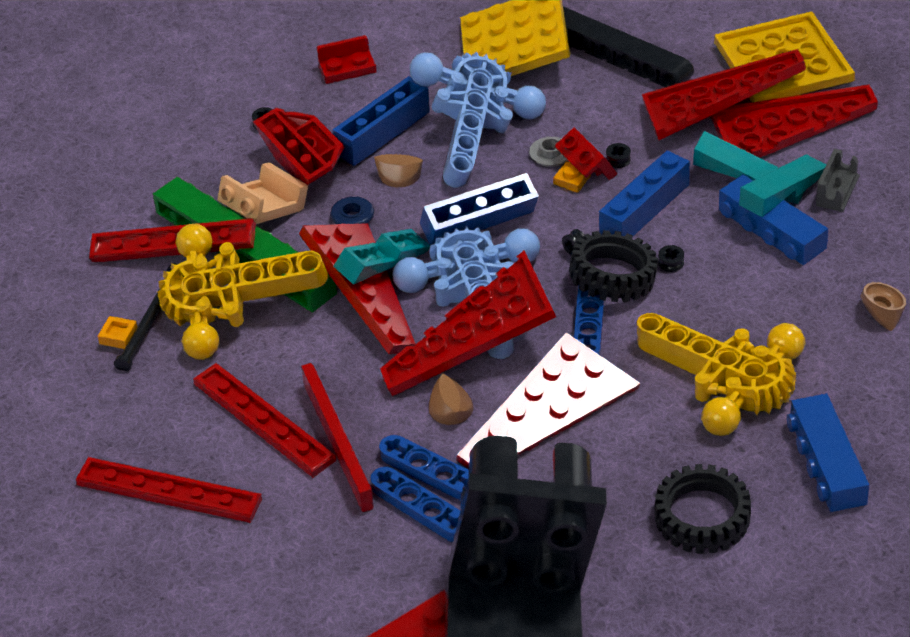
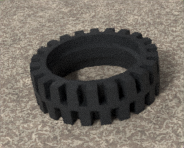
(610, 284)
(696, 536)

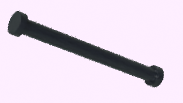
(124, 361)

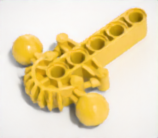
(185, 305)
(747, 374)

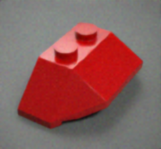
(299, 143)

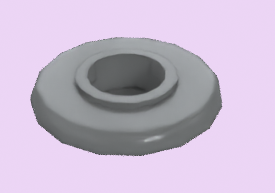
(545, 157)

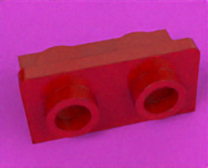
(345, 59)
(584, 155)

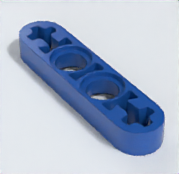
(586, 320)
(427, 473)
(416, 508)

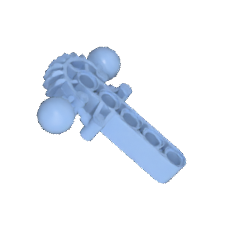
(475, 100)
(462, 265)

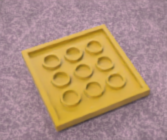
(804, 32)
(518, 34)

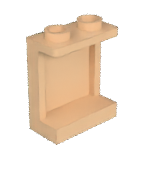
(264, 199)

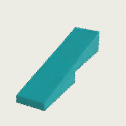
(730, 160)
(771, 189)
(370, 259)

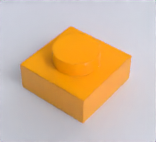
(569, 178)
(117, 332)

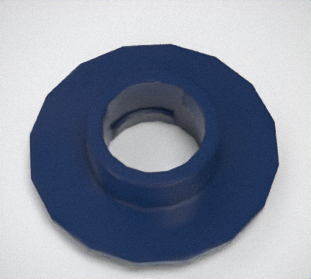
(341, 208)

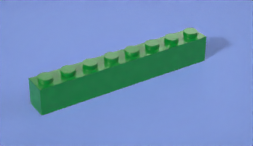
(185, 204)

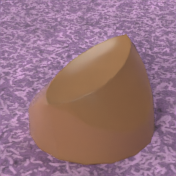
(398, 169)
(883, 303)
(449, 402)

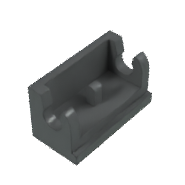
(837, 182)

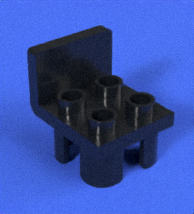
(522, 545)

